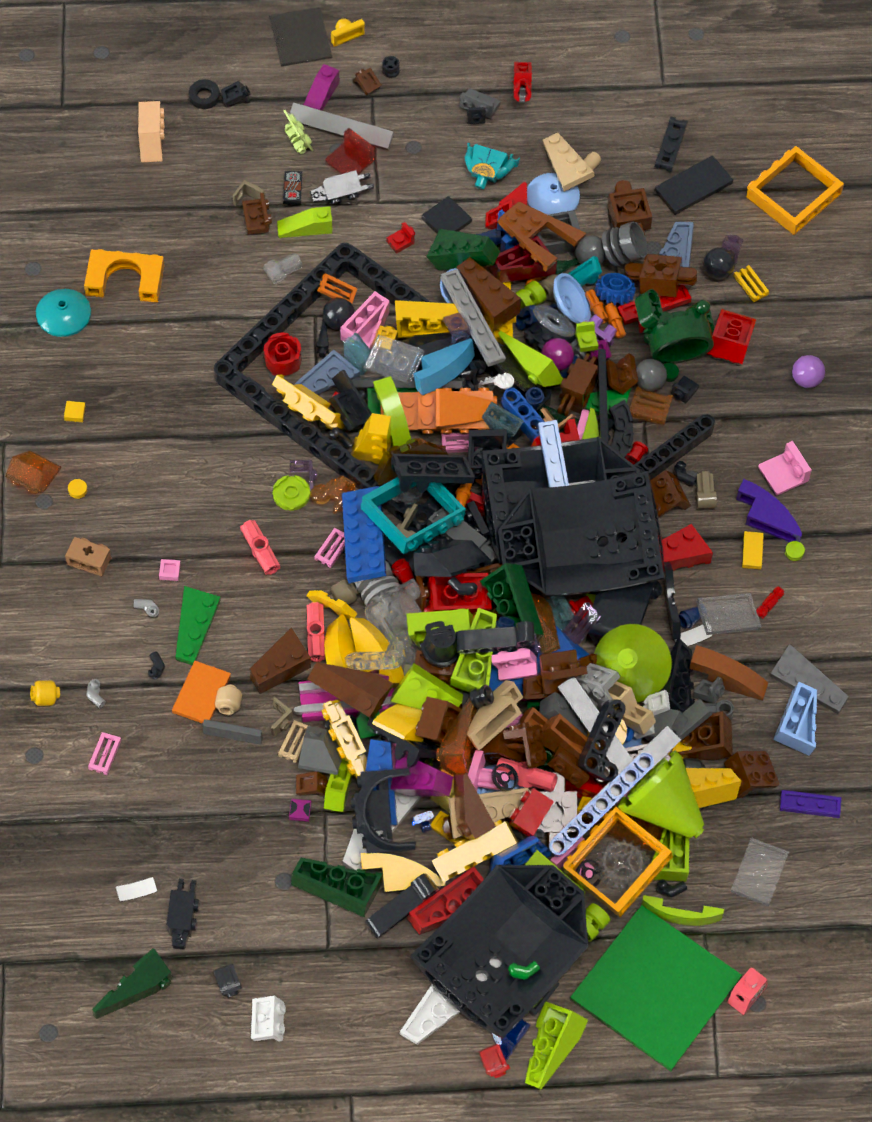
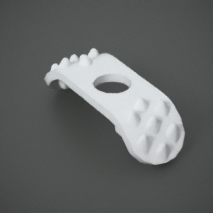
(502, 380)

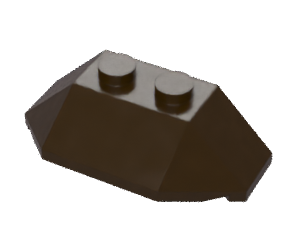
(413, 446)

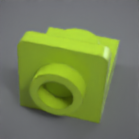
(586, 336)

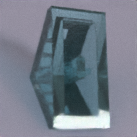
(499, 418)

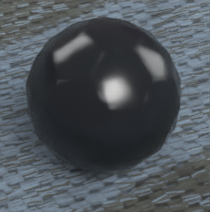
(719, 263)
(337, 312)

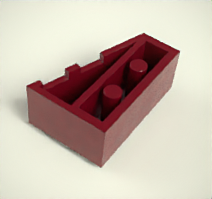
(518, 265)

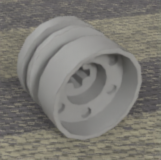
(376, 587)

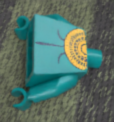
(488, 164)

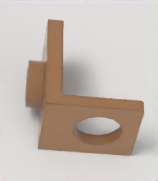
(548, 417)

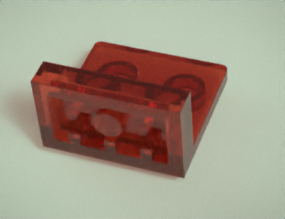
(352, 154)

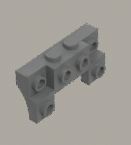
(465, 532)

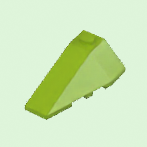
(536, 365)
(556, 1037)

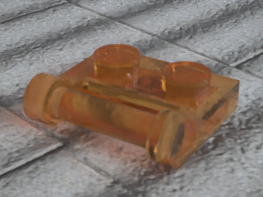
(648, 409)

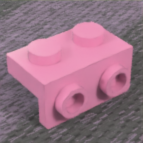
(515, 664)

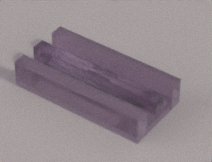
(592, 613)

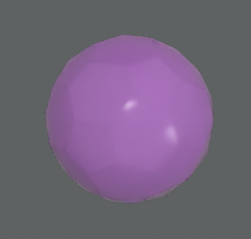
(808, 371)

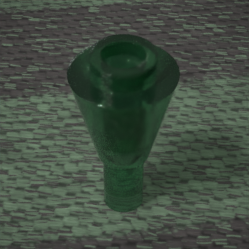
(563, 265)

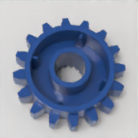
(615, 288)

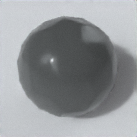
(589, 247)
(651, 375)

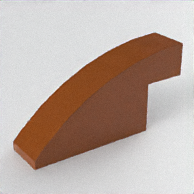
(735, 675)
(557, 732)

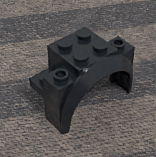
(374, 811)

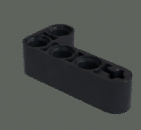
(496, 639)
(605, 740)
(399, 908)

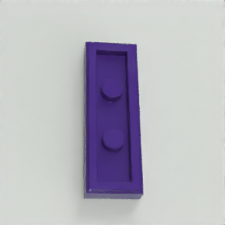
(810, 803)

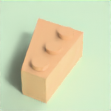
(151, 131)

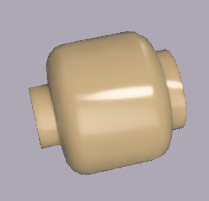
(228, 699)

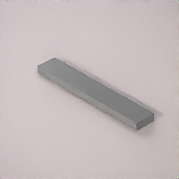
(338, 124)
(473, 317)

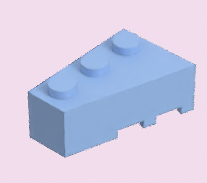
(798, 720)

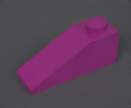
(322, 87)

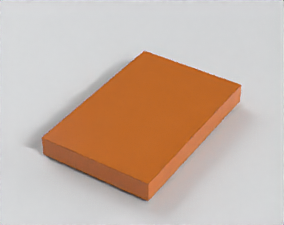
(199, 692)

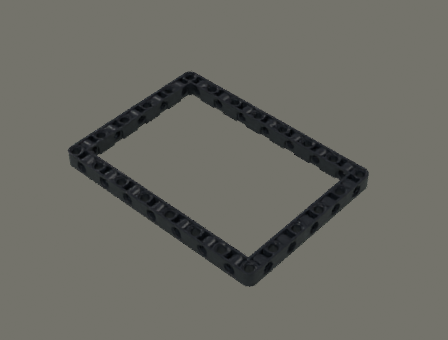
(291, 424)

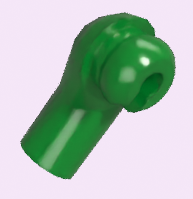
(523, 972)

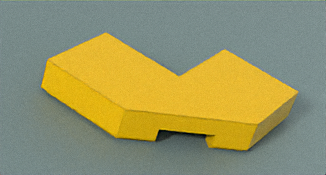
(339, 606)

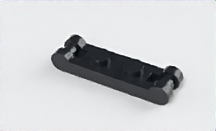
(671, 144)

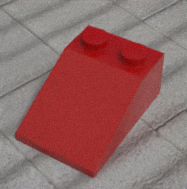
(732, 336)
(445, 598)

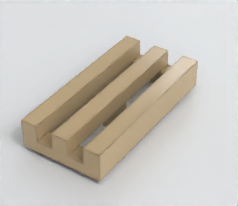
(289, 755)

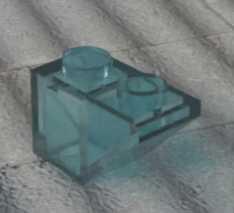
(356, 352)

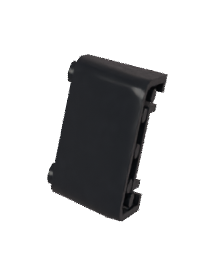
(622, 607)

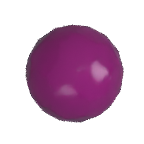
(560, 352)

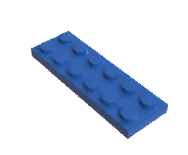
(362, 539)

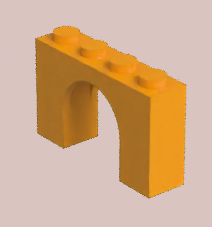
(104, 263)

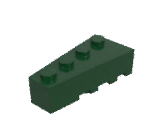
(455, 247)
(512, 595)
(336, 884)

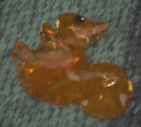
(332, 490)

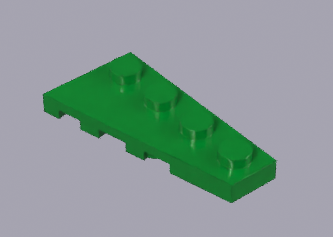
(195, 620)

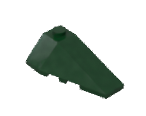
(147, 979)

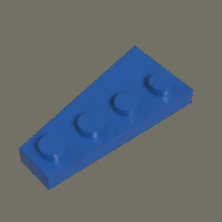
(381, 757)

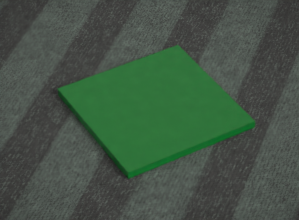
(656, 987)

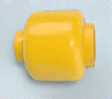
(44, 693)

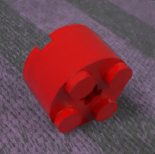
(282, 354)

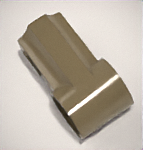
(705, 494)

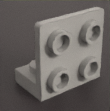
(597, 684)

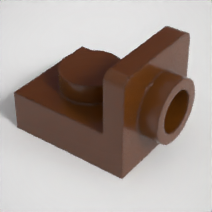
(367, 80)
(311, 783)

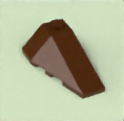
(356, 688)

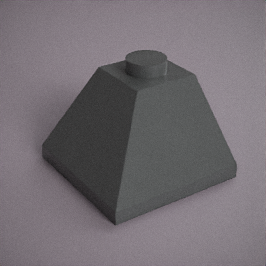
(319, 752)

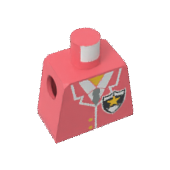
(749, 988)

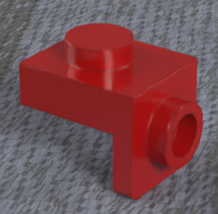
(494, 1061)

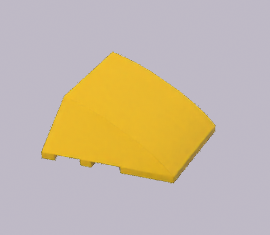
(400, 721)

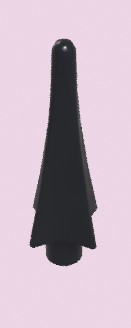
(322, 343)

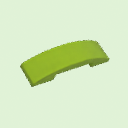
(392, 407)
(682, 917)

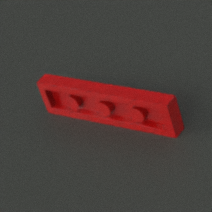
(629, 313)

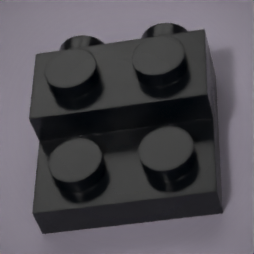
(538, 335)

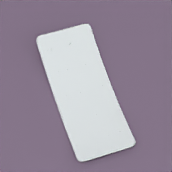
(694, 635)
(136, 889)

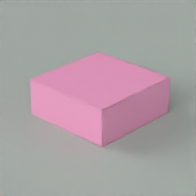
(169, 570)

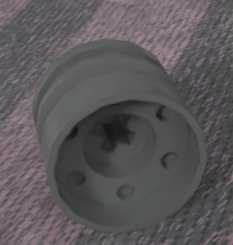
(624, 244)

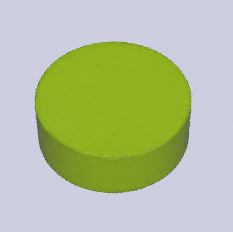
(794, 550)

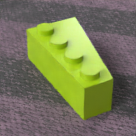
(475, 668)

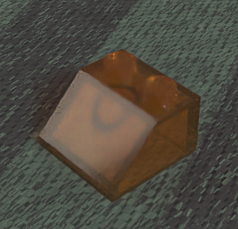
(32, 471)

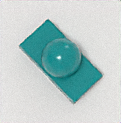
(587, 272)

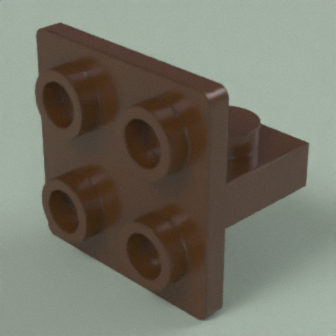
(558, 668)

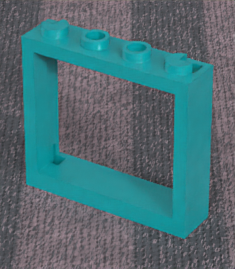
(390, 490)

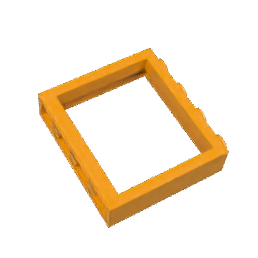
(790, 223)
(642, 881)

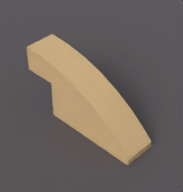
(635, 716)
(495, 717)

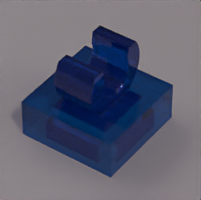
(422, 819)

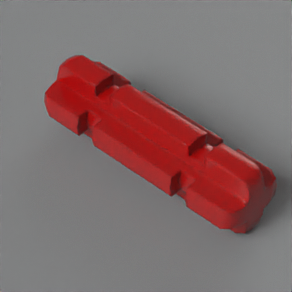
(770, 602)

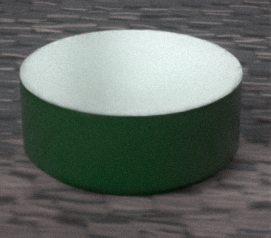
(672, 371)

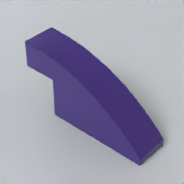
(768, 513)

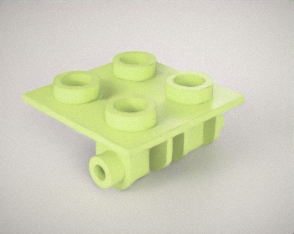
(296, 134)

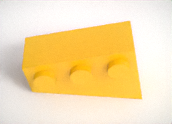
(373, 439)
(713, 785)

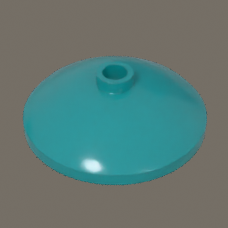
(63, 320)

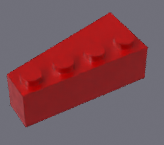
(444, 903)

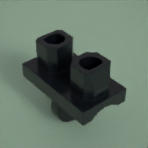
(474, 368)

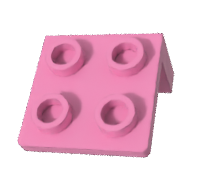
(786, 470)

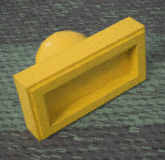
(347, 31)

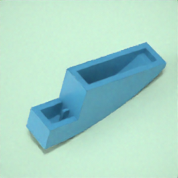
(443, 366)

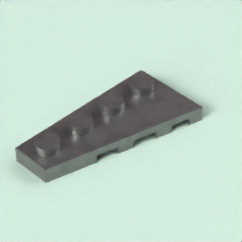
(796, 668)

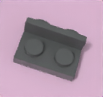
(475, 99)

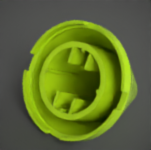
(638, 657)
(666, 799)

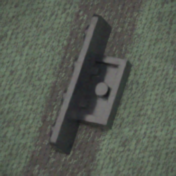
(349, 402)

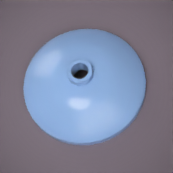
(549, 200)
(571, 298)

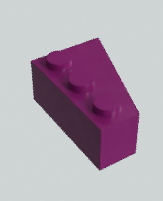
(423, 780)

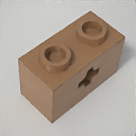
(88, 556)

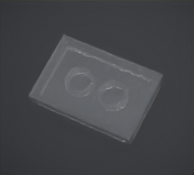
(393, 359)
(728, 614)
(759, 872)

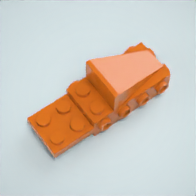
(446, 410)

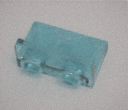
(561, 610)

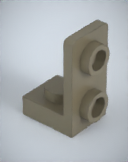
(409, 515)

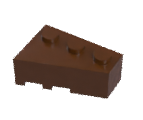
(280, 663)

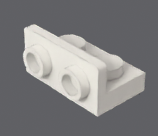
(267, 1019)

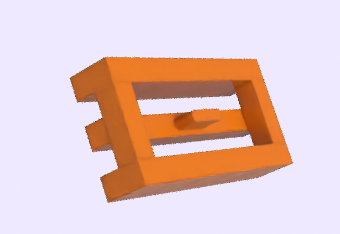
(323, 284)

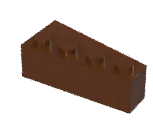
(492, 297)

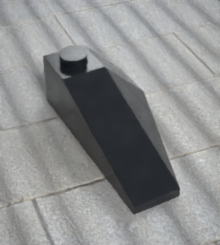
(432, 343)
(679, 682)

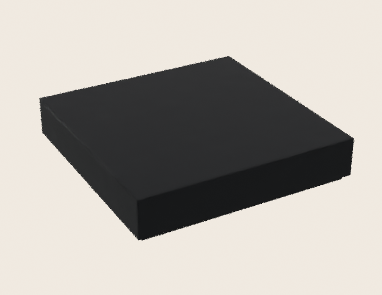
(446, 216)

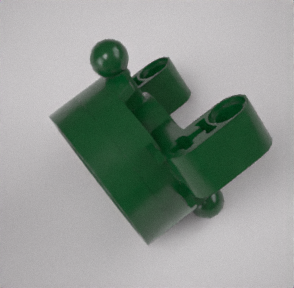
(675, 335)

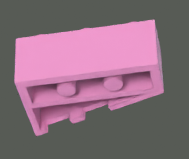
(367, 319)

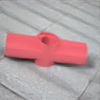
(264, 555)
(315, 621)
(530, 776)

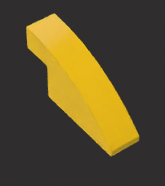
(370, 639)
(338, 642)
(397, 870)

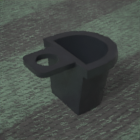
(440, 645)

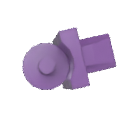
(609, 332)

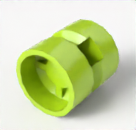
(531, 294)
(596, 920)

